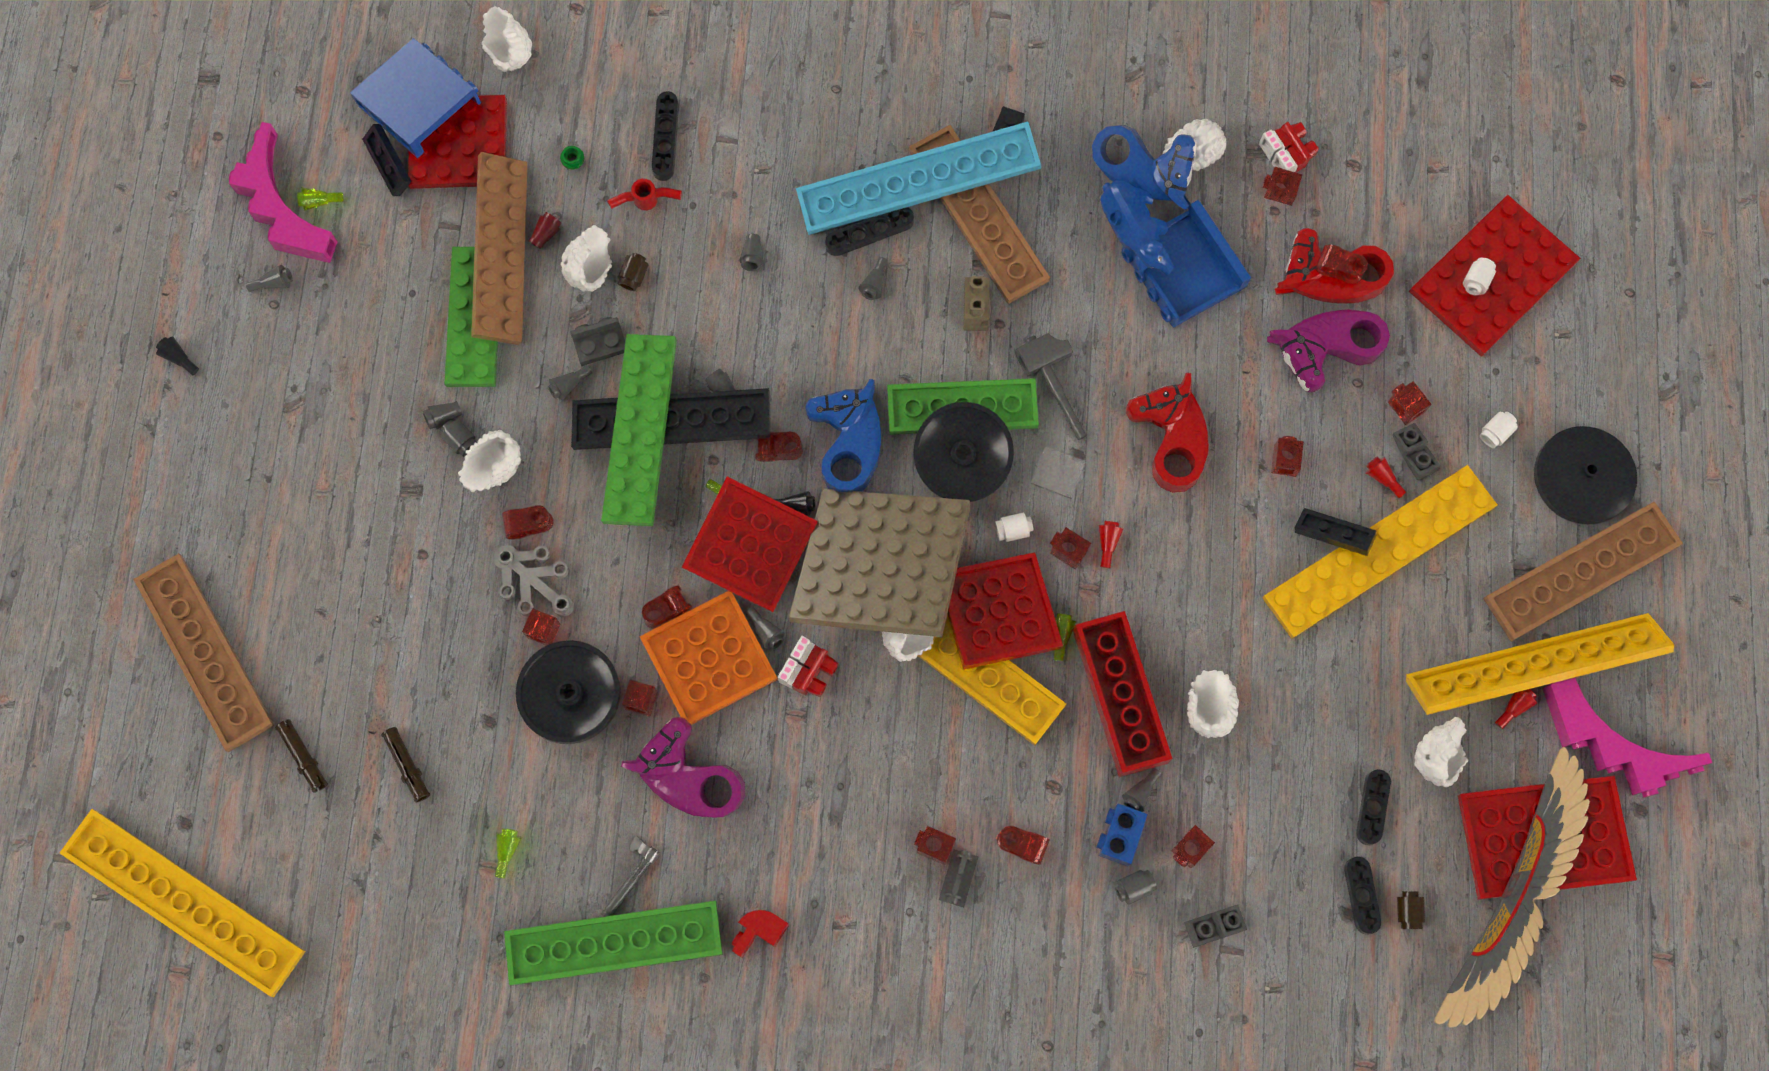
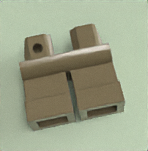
(976, 303)

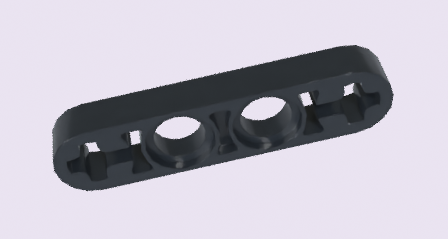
(665, 136)
(871, 234)

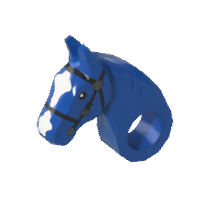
(1163, 177)
(860, 436)

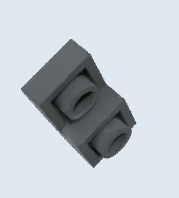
(1415, 452)
(1215, 926)

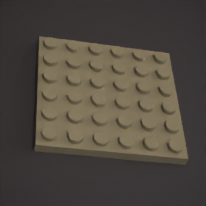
(881, 562)

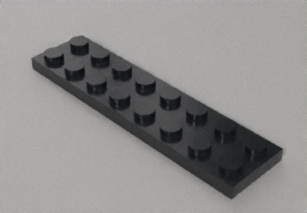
(689, 418)

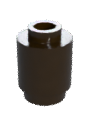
(632, 271)
(1411, 910)

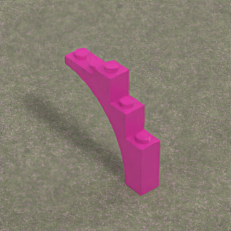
(287, 230)
(1582, 727)

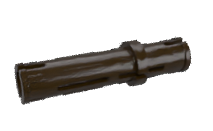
(306, 764)
(410, 774)

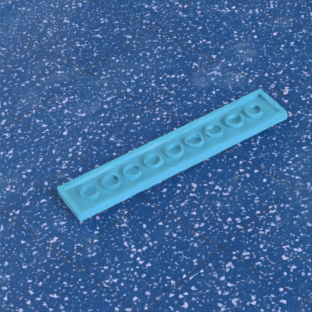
(918, 178)

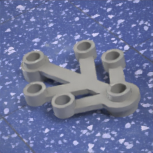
(530, 577)

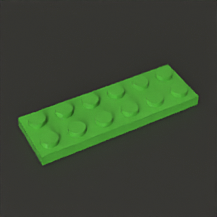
(468, 359)
(1010, 399)

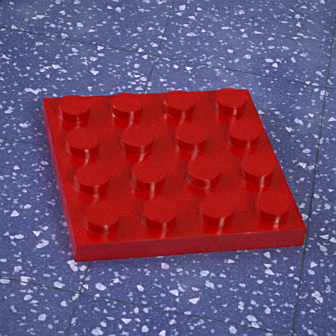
(454, 147)
(749, 544)
(1002, 612)

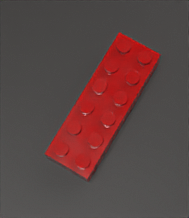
(1122, 694)

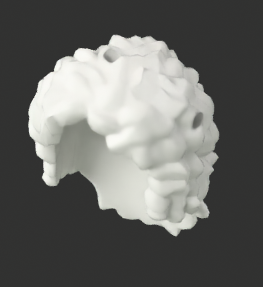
(505, 40)
(1209, 141)
(587, 260)
(490, 461)
(906, 646)
(1212, 704)
(1441, 753)

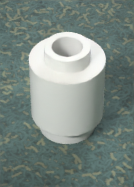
(1479, 276)
(1498, 429)
(1014, 527)

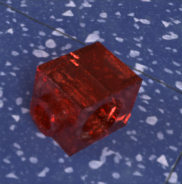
(1289, 179)
(1409, 402)
(1286, 466)
(1072, 558)
(541, 627)
(640, 698)
(1197, 837)
(947, 843)

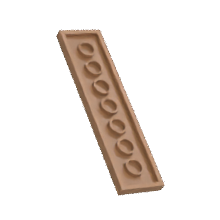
(990, 231)
(499, 249)
(1582, 571)
(203, 652)

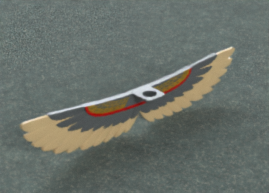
(1517, 920)

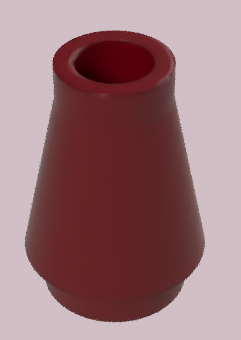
(545, 229)

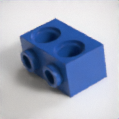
(1127, 836)

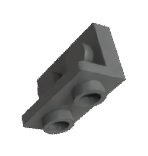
(598, 340)

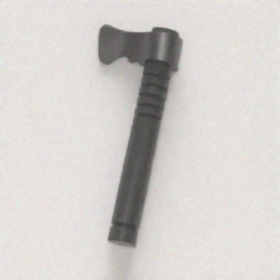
(649, 855)

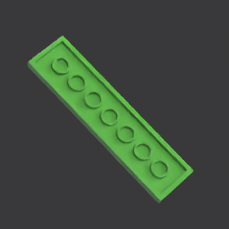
(639, 430)
(613, 943)

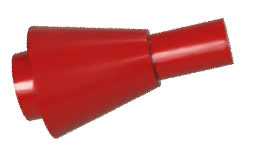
(1381, 471)
(1109, 537)
(1518, 704)

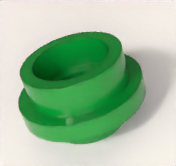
(571, 151)

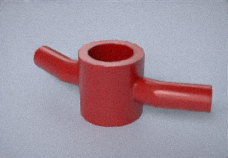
(648, 202)

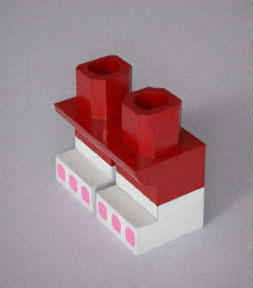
(1286, 148)
(804, 666)

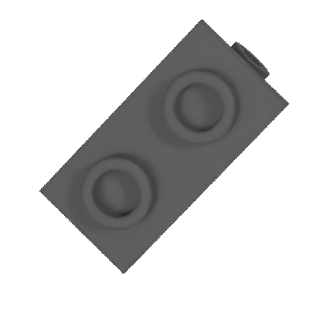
(958, 878)

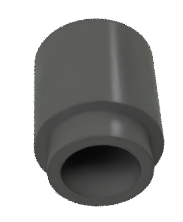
(457, 436)
(1135, 886)

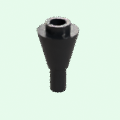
(170, 350)
(800, 502)

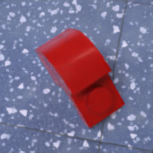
(760, 924)

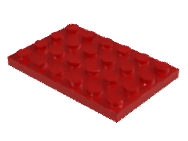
(1527, 267)
(1500, 821)

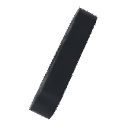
(1370, 786)
(1355, 904)

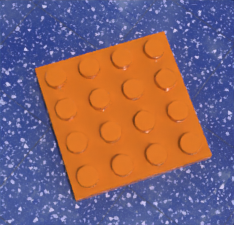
(708, 658)

